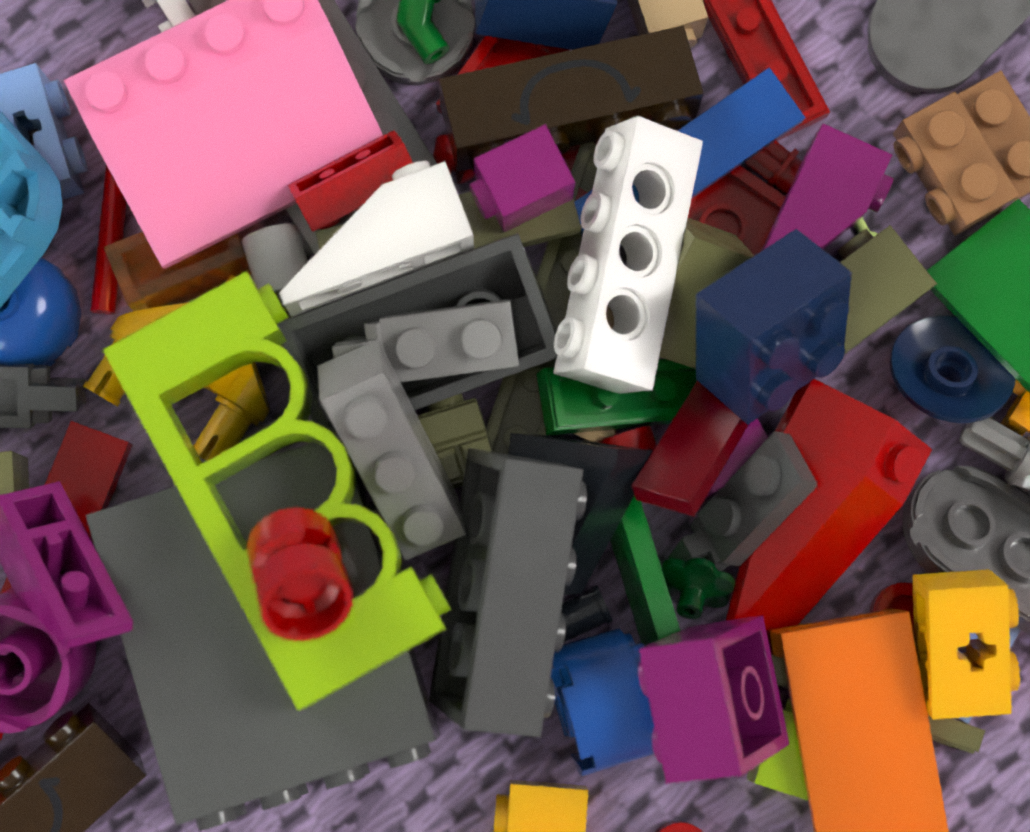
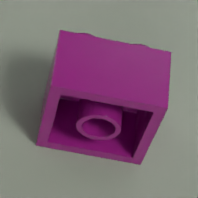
(713, 700)

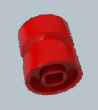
(299, 574)

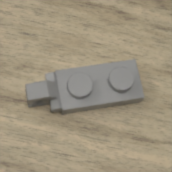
(444, 340)

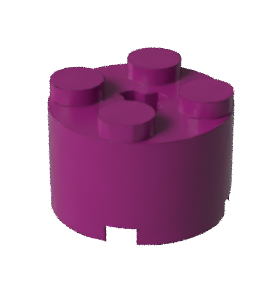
(35, 668)

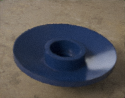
(947, 349)

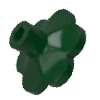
(696, 585)

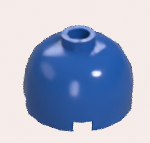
(39, 317)

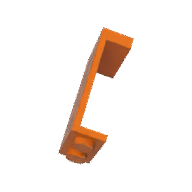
(862, 723)

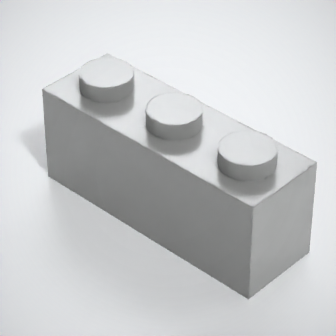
(390, 449)

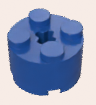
(602, 701)

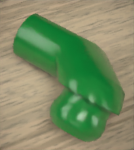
(416, 23)

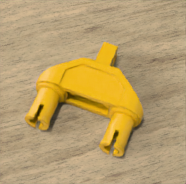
(239, 392)

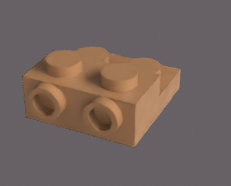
(969, 152)

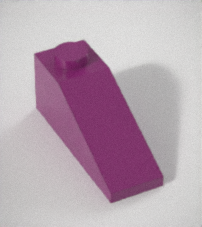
(833, 188)
(58, 567)

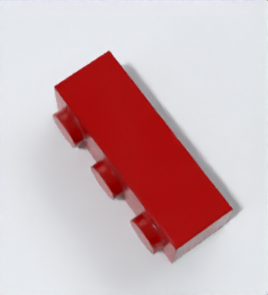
(348, 181)

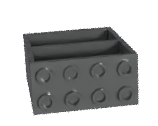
(204, 678)

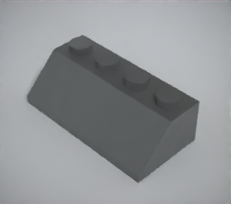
(477, 276)
(507, 593)

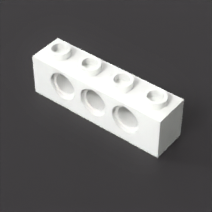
(652, 233)

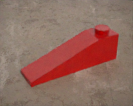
(862, 478)

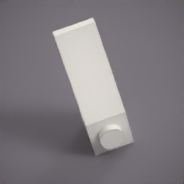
(392, 234)

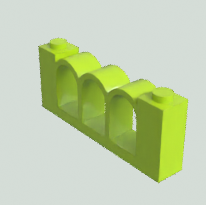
(193, 349)

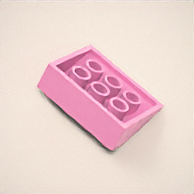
(222, 118)

